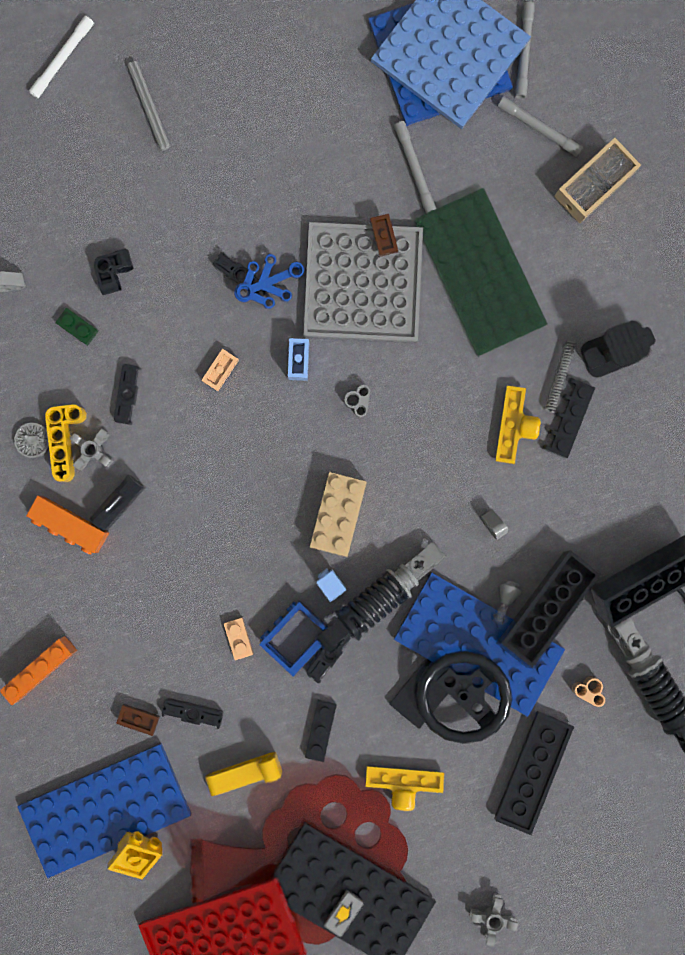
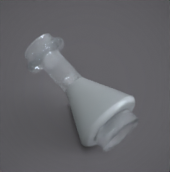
(508, 593)

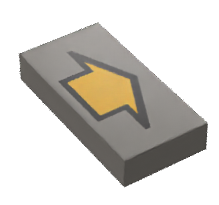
(343, 913)

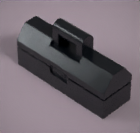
(117, 503)

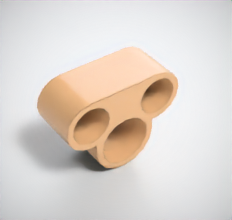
(588, 695)

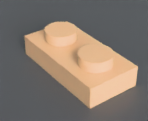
(220, 370)
(238, 638)

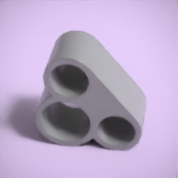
(11, 281)
(363, 401)
(495, 524)

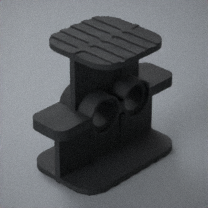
(617, 348)

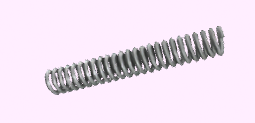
(556, 377)

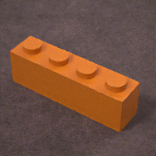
(67, 524)
(38, 670)

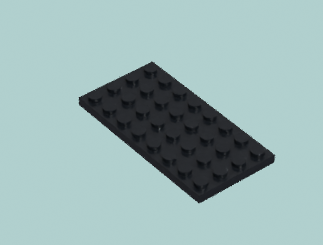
(320, 871)

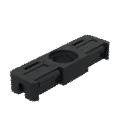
(230, 269)
(127, 381)
(322, 664)
(205, 714)

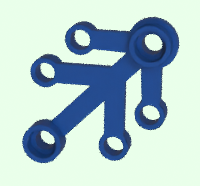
(266, 283)

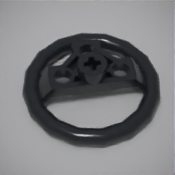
(486, 718)

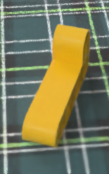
(65, 442)
(244, 773)

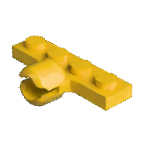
(515, 425)
(404, 784)

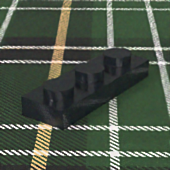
(320, 730)

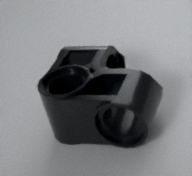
(118, 263)

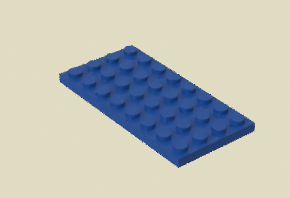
(454, 621)
(100, 808)

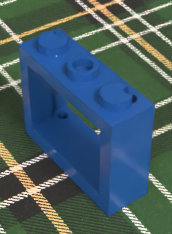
(279, 624)

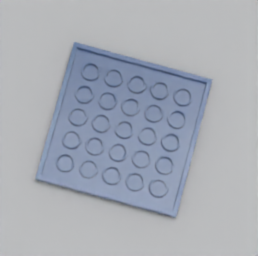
(451, 54)

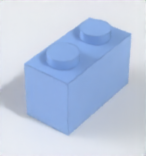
(298, 359)
(330, 584)

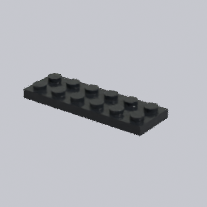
(534, 773)

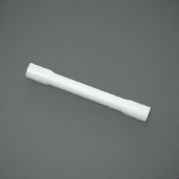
(43, 81)

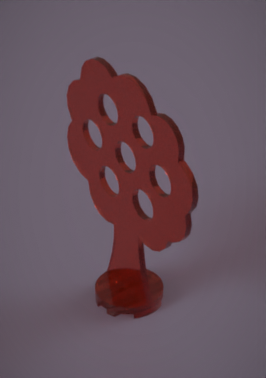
(225, 867)

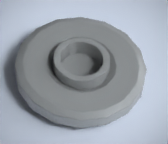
(31, 440)

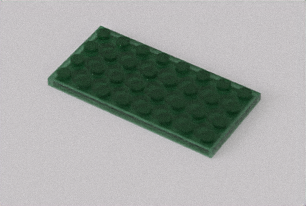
(481, 272)

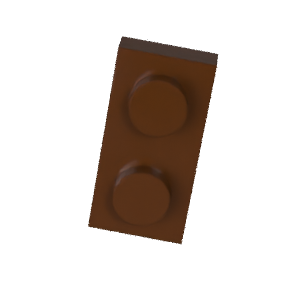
(384, 235)
(138, 719)

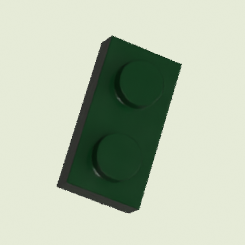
(76, 326)

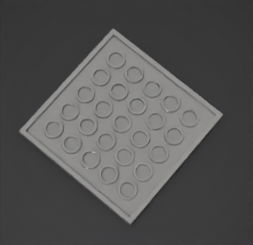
(355, 290)

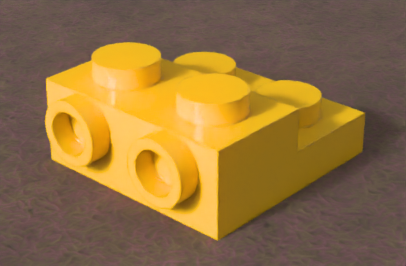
(136, 855)

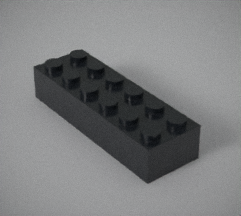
(641, 584)
(548, 609)

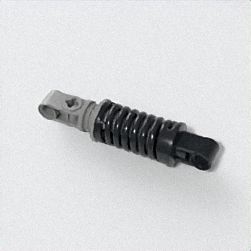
(379, 597)
(653, 680)

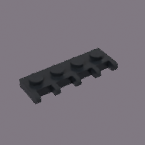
(570, 419)

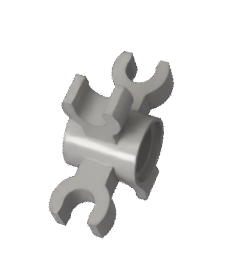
(101, 437)
(492, 927)

